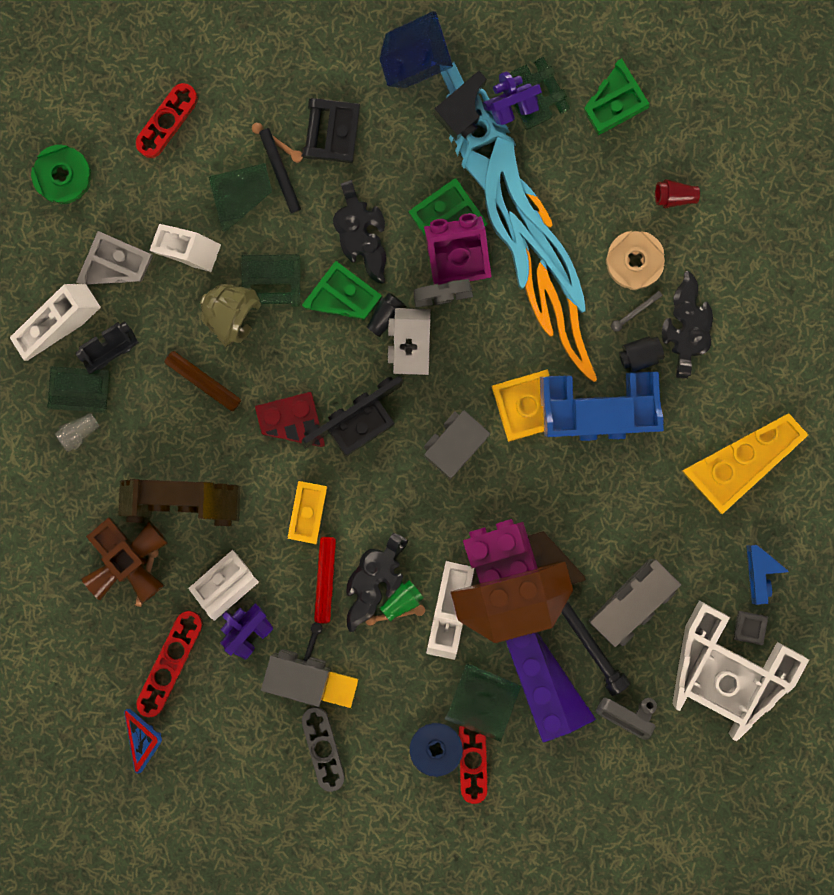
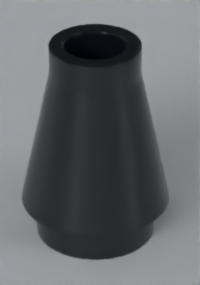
(385, 309)

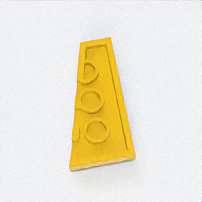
(739, 466)

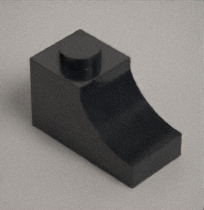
(458, 110)

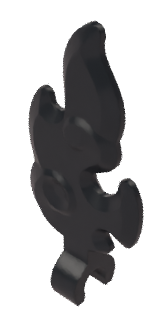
(354, 239)
(697, 321)
(373, 569)

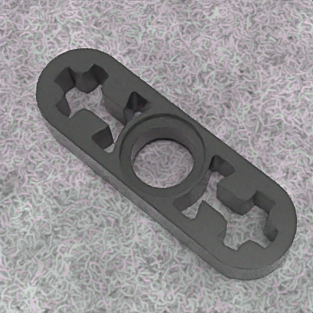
(322, 772)

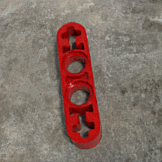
(173, 665)

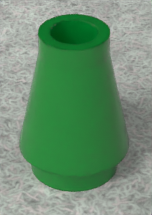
(403, 600)

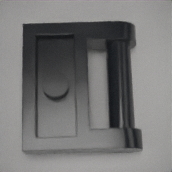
(340, 132)

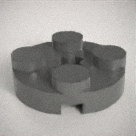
(442, 293)

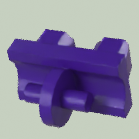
(523, 95)
(240, 626)

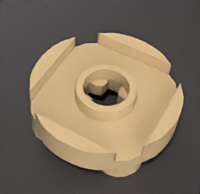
(635, 243)

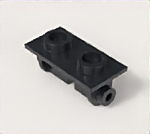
(118, 341)

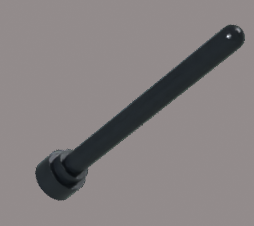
(615, 681)

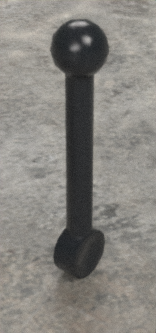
(316, 629)

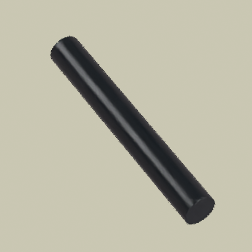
(279, 170)

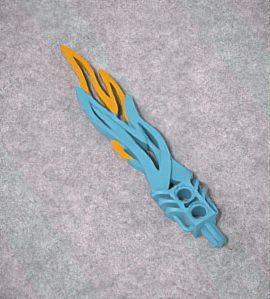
(537, 234)

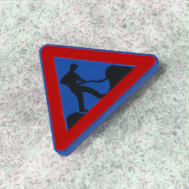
(142, 740)

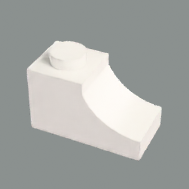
(185, 247)

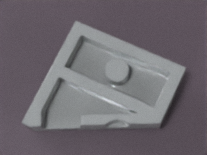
(113, 262)

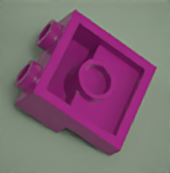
(458, 249)
(500, 551)

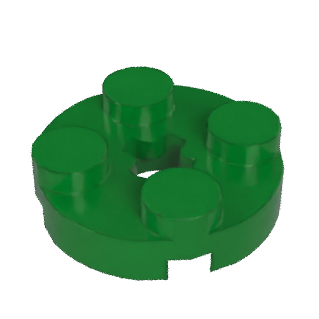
(46, 167)

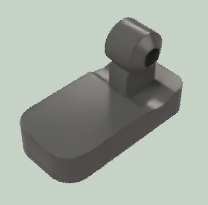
(635, 723)

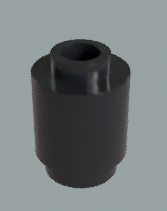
(641, 353)

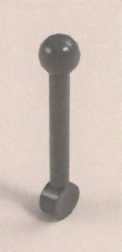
(617, 325)

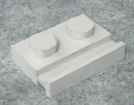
(223, 585)

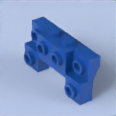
(602, 415)

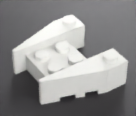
(728, 680)

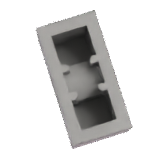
(412, 325)

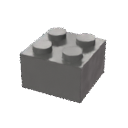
(456, 444)
(296, 678)

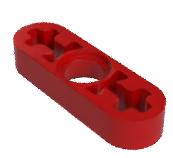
(185, 108)
(466, 782)

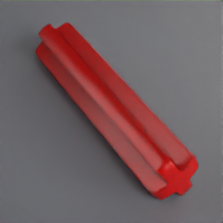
(325, 580)

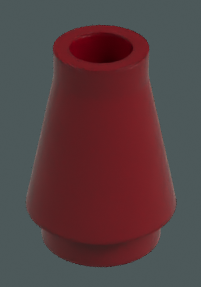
(675, 194)

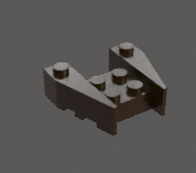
(209, 500)

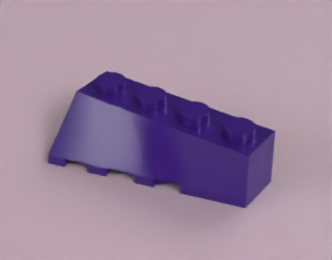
(548, 691)

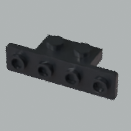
(359, 423)

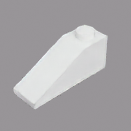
(55, 319)

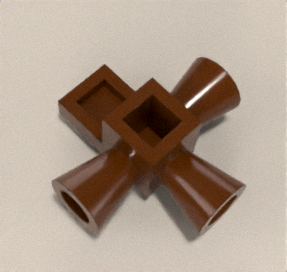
(124, 560)

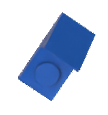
(759, 565)

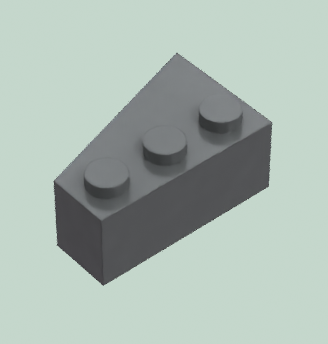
(634, 602)

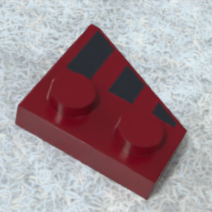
(289, 418)

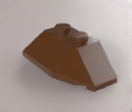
(514, 603)

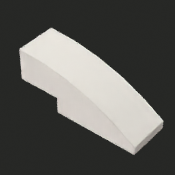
(445, 627)

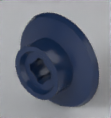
(443, 762)

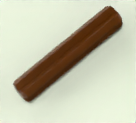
(202, 381)

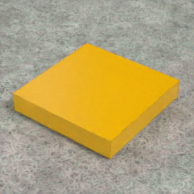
(520, 405)

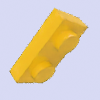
(307, 512)

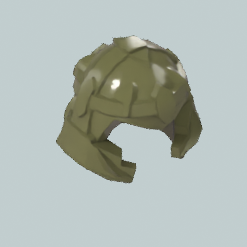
(225, 310)

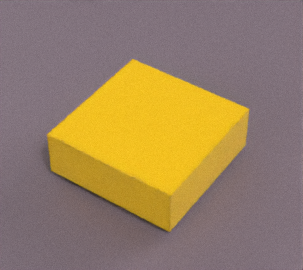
(340, 689)

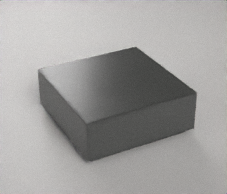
(750, 627)

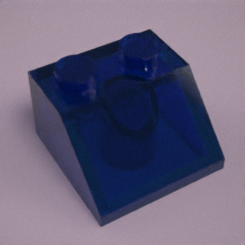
(414, 52)

